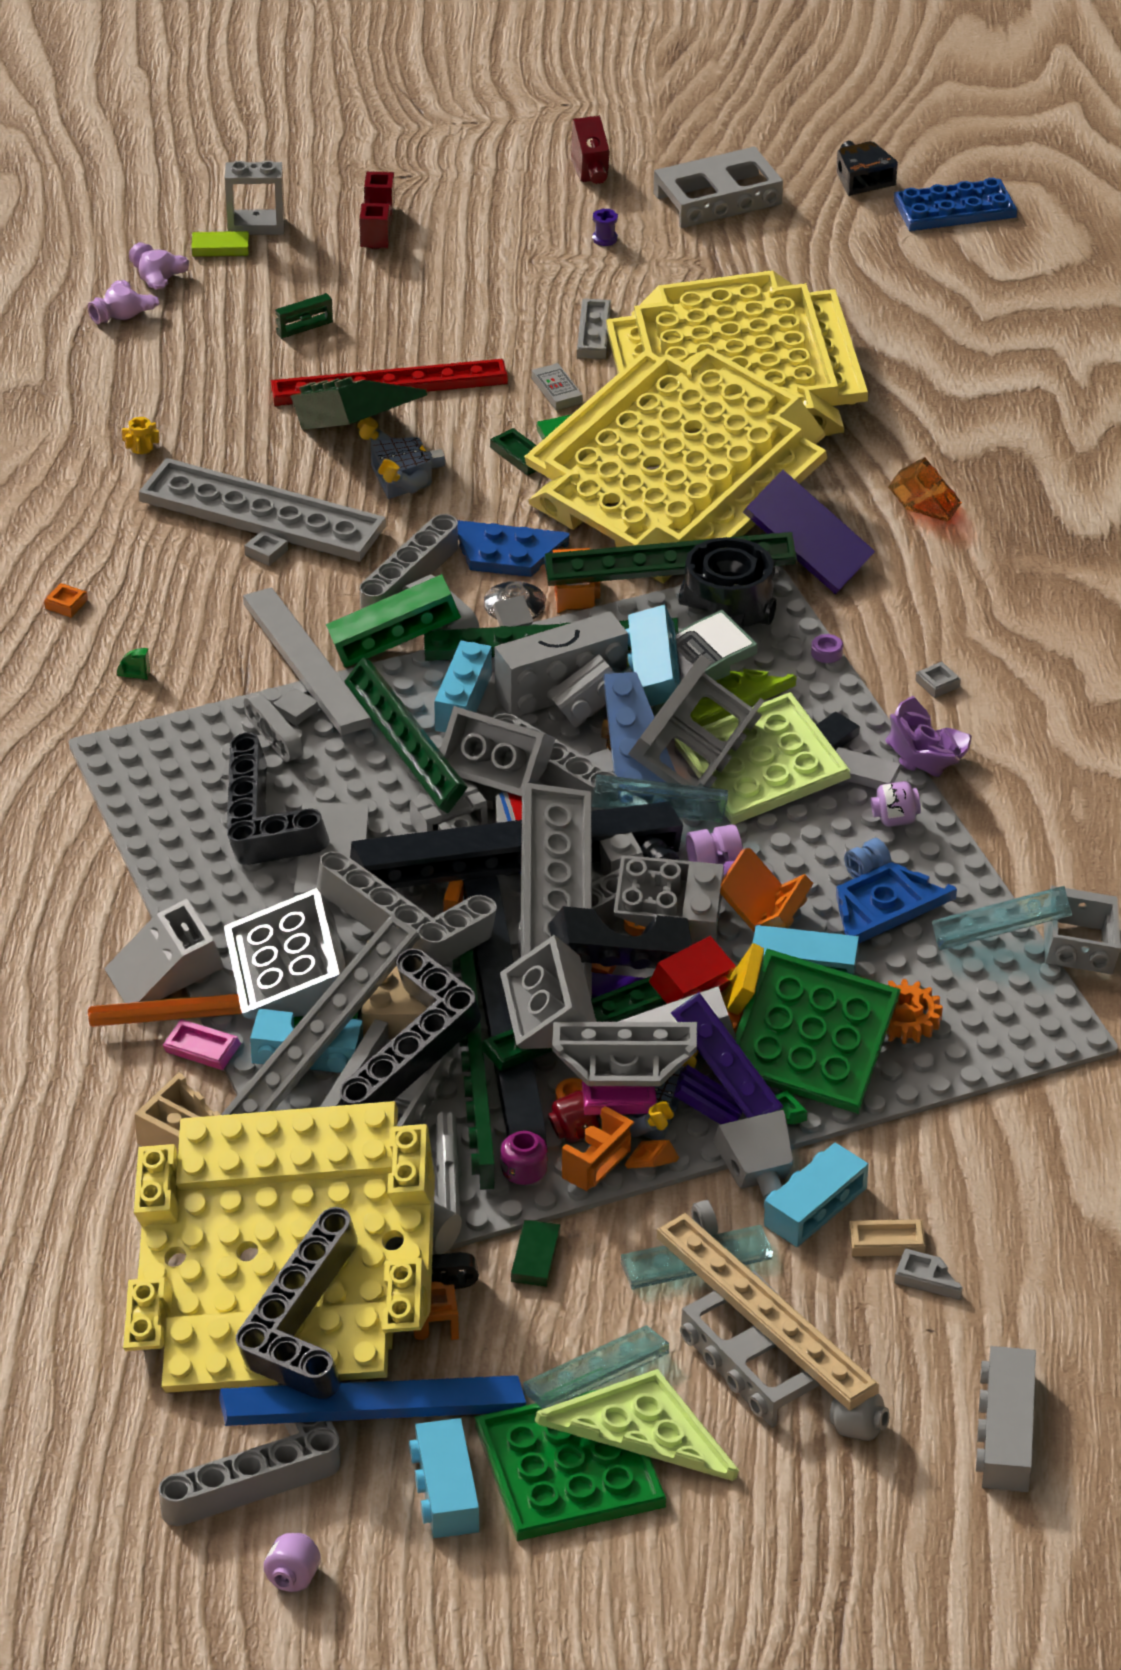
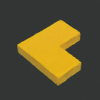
(743, 980)

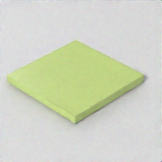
(775, 763)

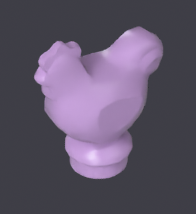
(156, 265)
(120, 303)

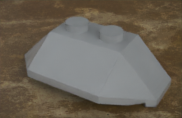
(624, 1050)

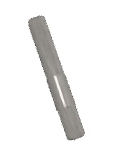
(447, 1161)

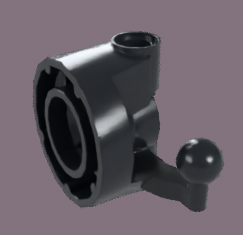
(731, 578)

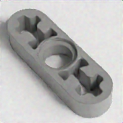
(273, 727)

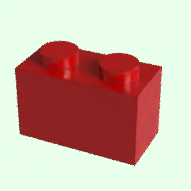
(692, 971)

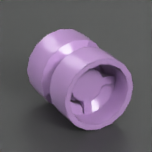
(714, 847)

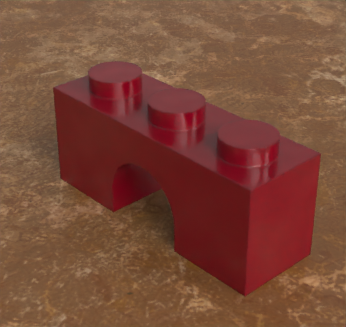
(377, 210)

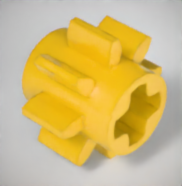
(140, 435)

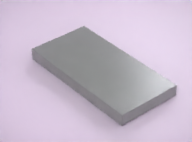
(343, 824)

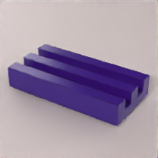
(706, 1096)

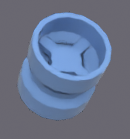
(865, 859)

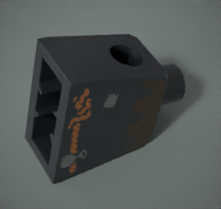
(865, 167)

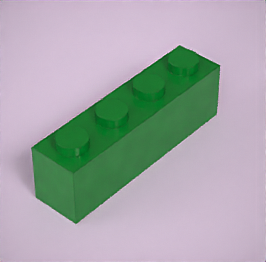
(393, 621)

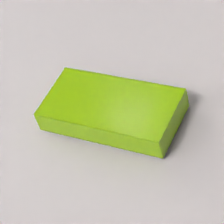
(220, 243)

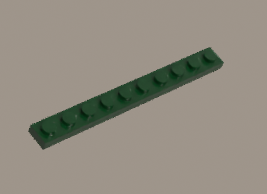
(475, 1086)

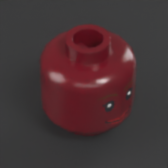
(569, 1118)

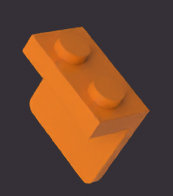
(759, 894)

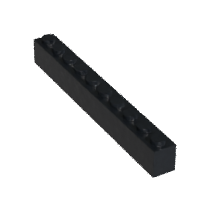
(497, 847)

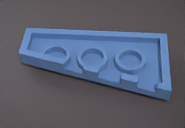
(627, 720)

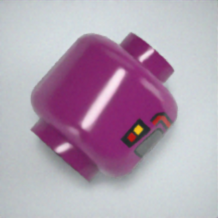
(524, 1158)

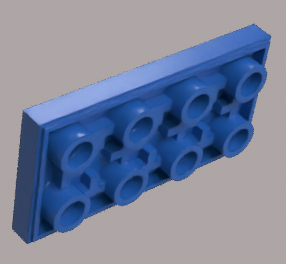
(955, 204)

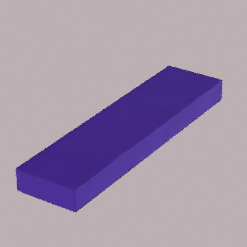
(727, 1059)

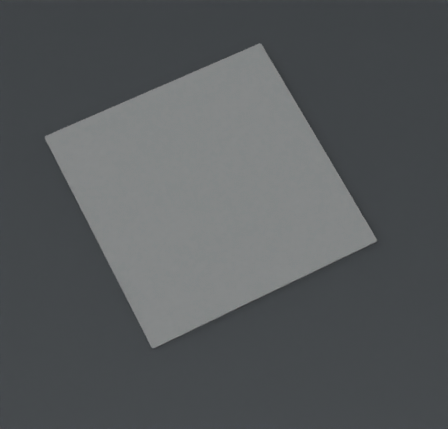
(1001, 1003)

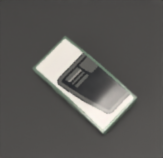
(716, 639)

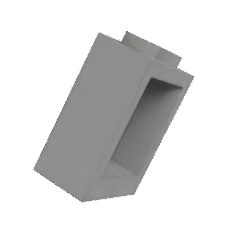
(255, 221)
(1098, 913)

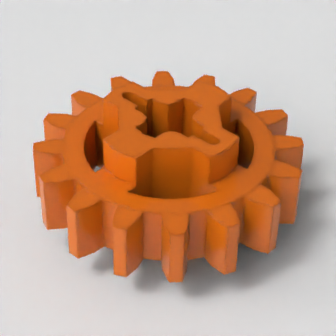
(908, 1016)

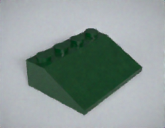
(348, 401)

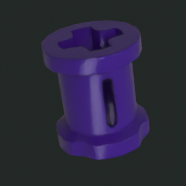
(605, 227)

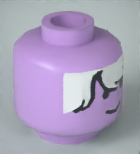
(896, 804)
(292, 1562)

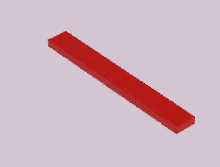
(428, 377)

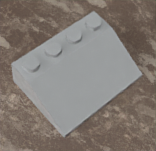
(285, 955)

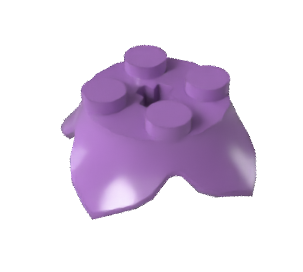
(922, 745)

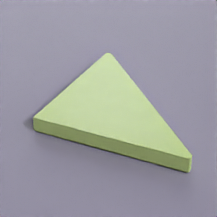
(645, 1419)

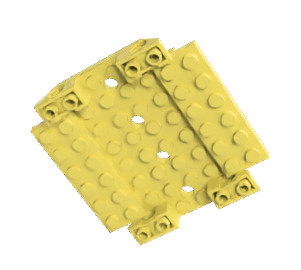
(775, 332)
(702, 475)
(262, 1187)

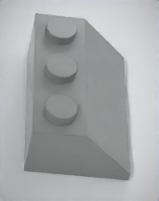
(495, 751)
(546, 989)

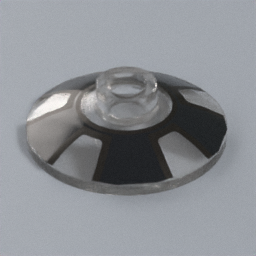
(533, 596)

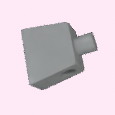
(756, 1150)

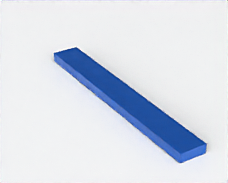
(372, 1400)

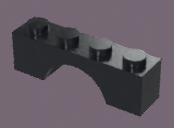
(599, 944)

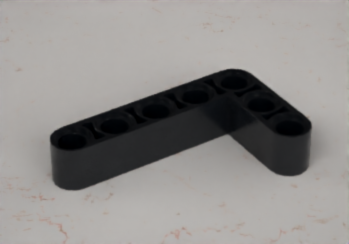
(252, 833)
(448, 1019)
(290, 1302)

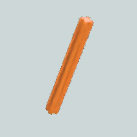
(164, 1010)

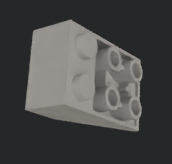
(670, 889)
(165, 956)

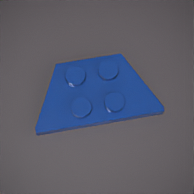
(507, 548)
(887, 899)

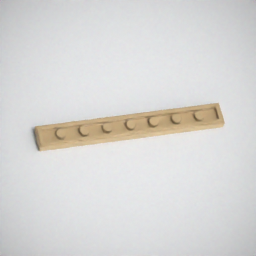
(768, 1312)

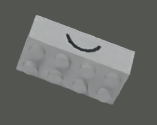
(540, 662)

